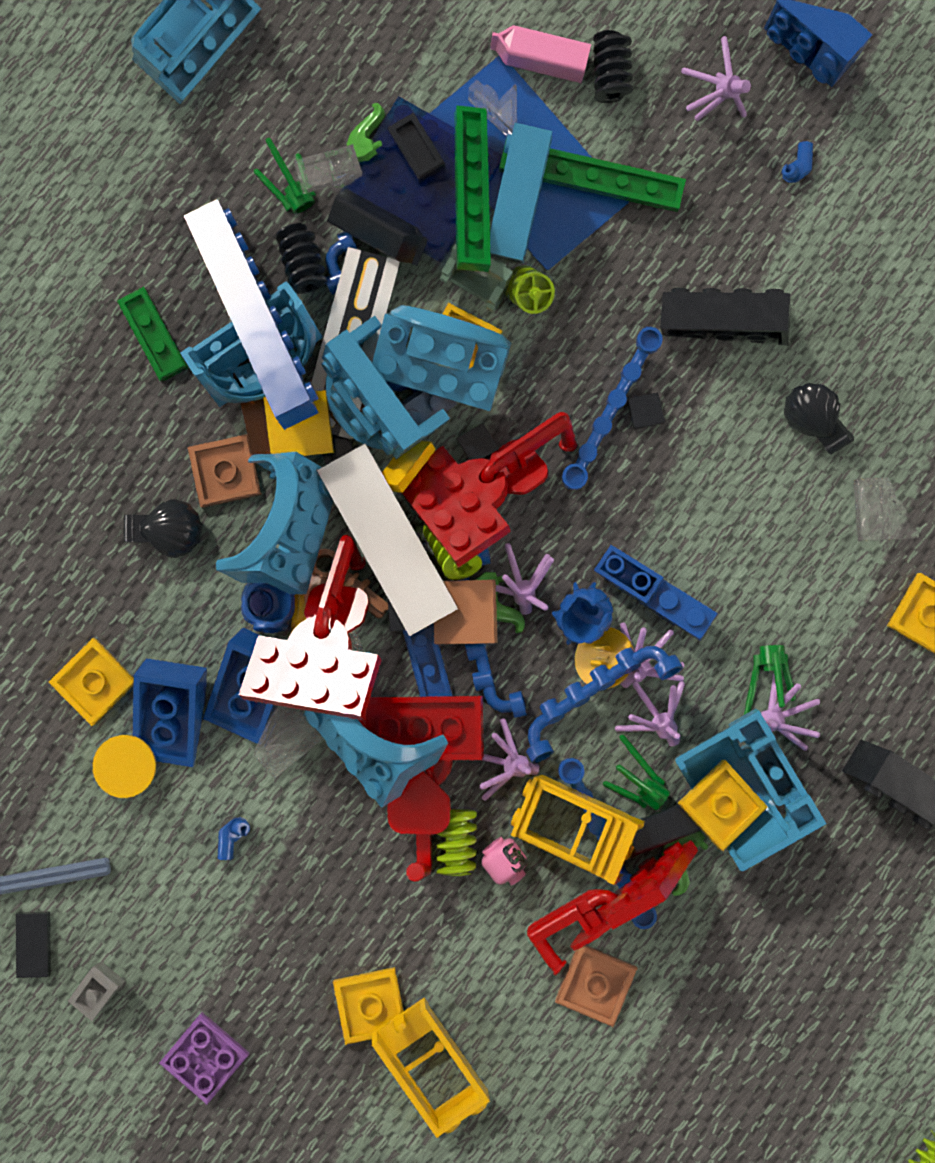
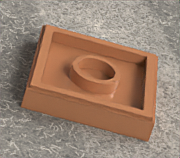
(224, 471)
(476, 614)
(596, 984)

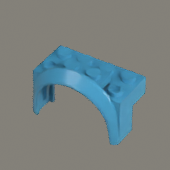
(191, 38)
(219, 355)
(441, 356)
(355, 376)
(294, 523)
(375, 762)

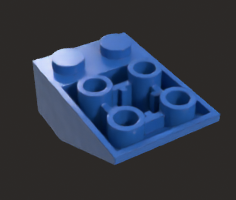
(817, 37)

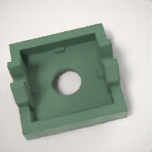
(488, 289)

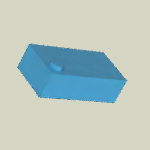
(519, 191)

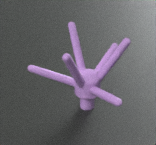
(726, 86)
(524, 590)
(645, 668)
(775, 717)
(662, 722)
(514, 764)

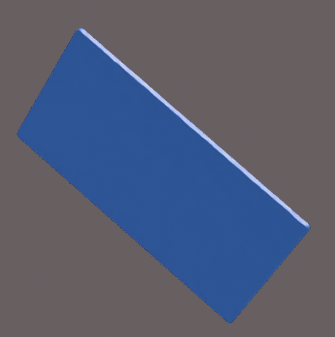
(562, 214)

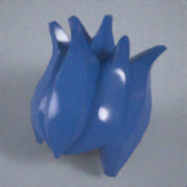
(584, 615)

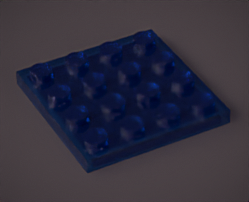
(393, 186)

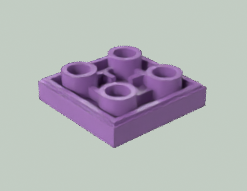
(204, 1058)

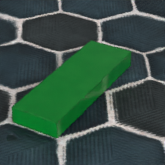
(152, 334)

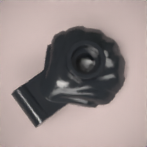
(815, 412)
(170, 528)

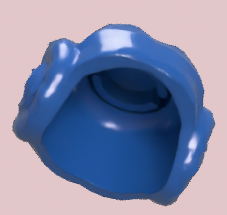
(267, 607)

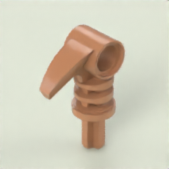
(377, 605)

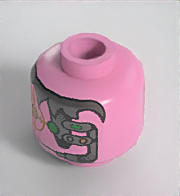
(504, 861)

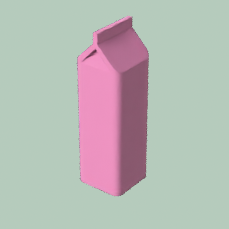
(542, 52)

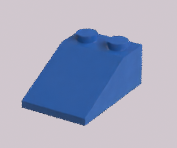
(225, 705)
(169, 709)

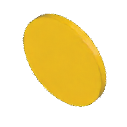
(601, 653)
(124, 766)

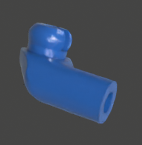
(802, 166)
(229, 835)

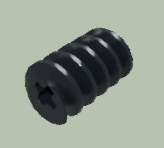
(612, 66)
(300, 258)

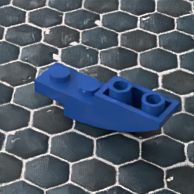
(655, 592)

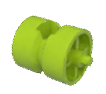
(530, 289)

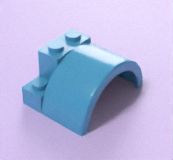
(768, 775)

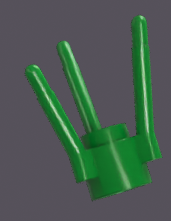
(294, 197)
(773, 660)
(650, 791)

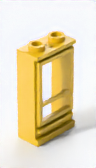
(614, 843)
(404, 1031)

